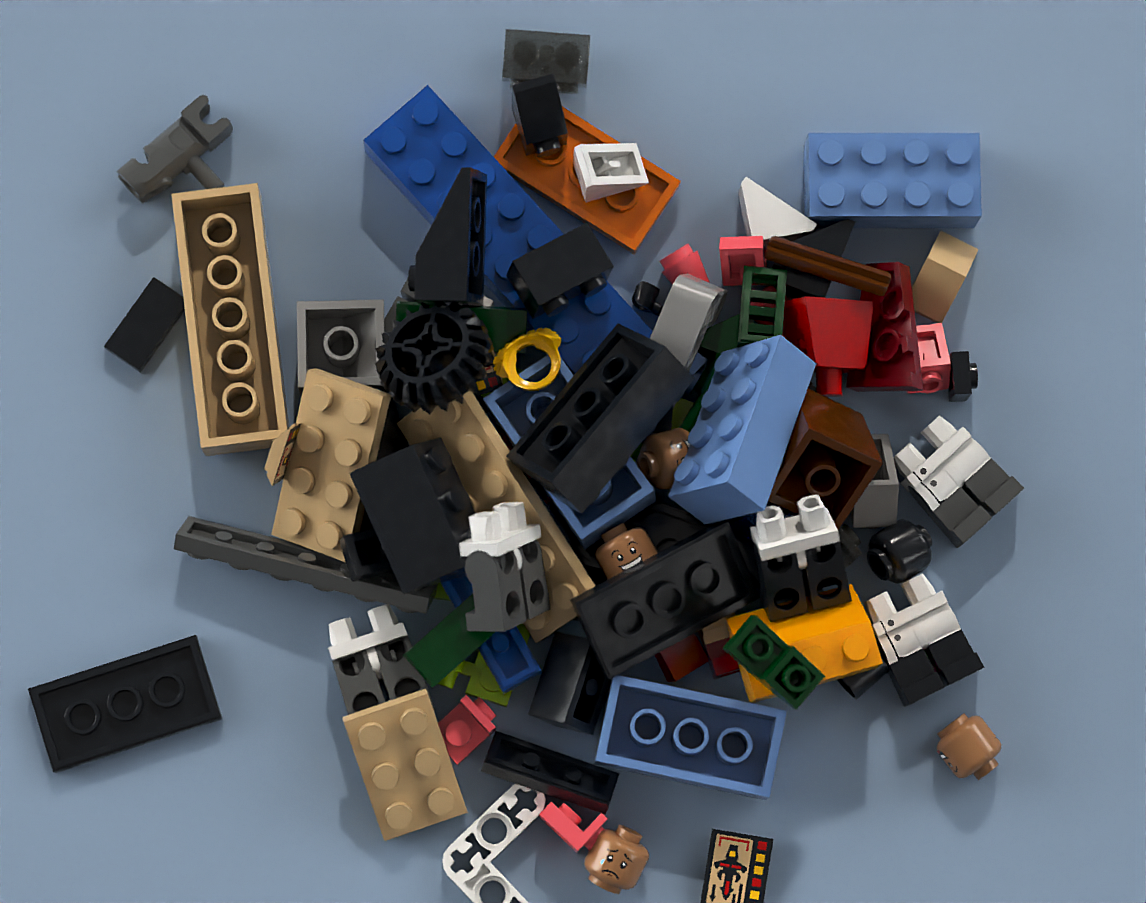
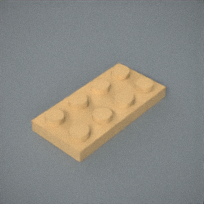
(336, 436)

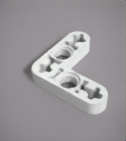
(483, 869)

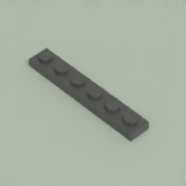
(292, 562)

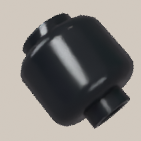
(899, 551)

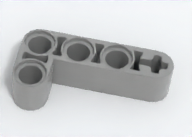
(686, 315)

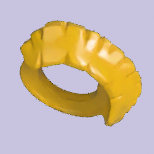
(542, 339)

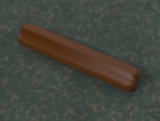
(827, 266)

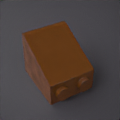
(827, 457)

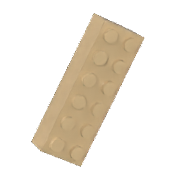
(230, 318)

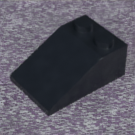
(453, 251)

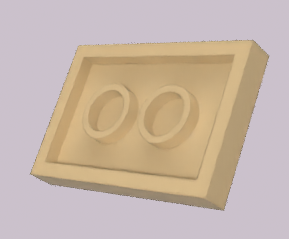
(405, 764)

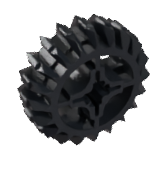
(443, 366)

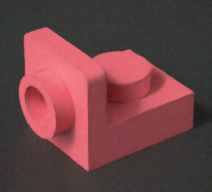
(740, 252)
(933, 358)
(466, 727)
(565, 825)

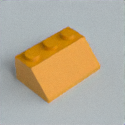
(832, 638)

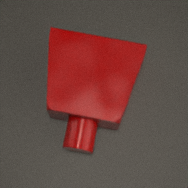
(830, 334)

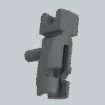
(176, 152)

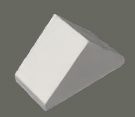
(608, 169)
(769, 215)

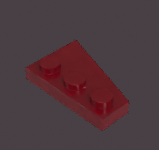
(893, 341)

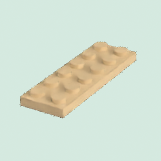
(494, 479)

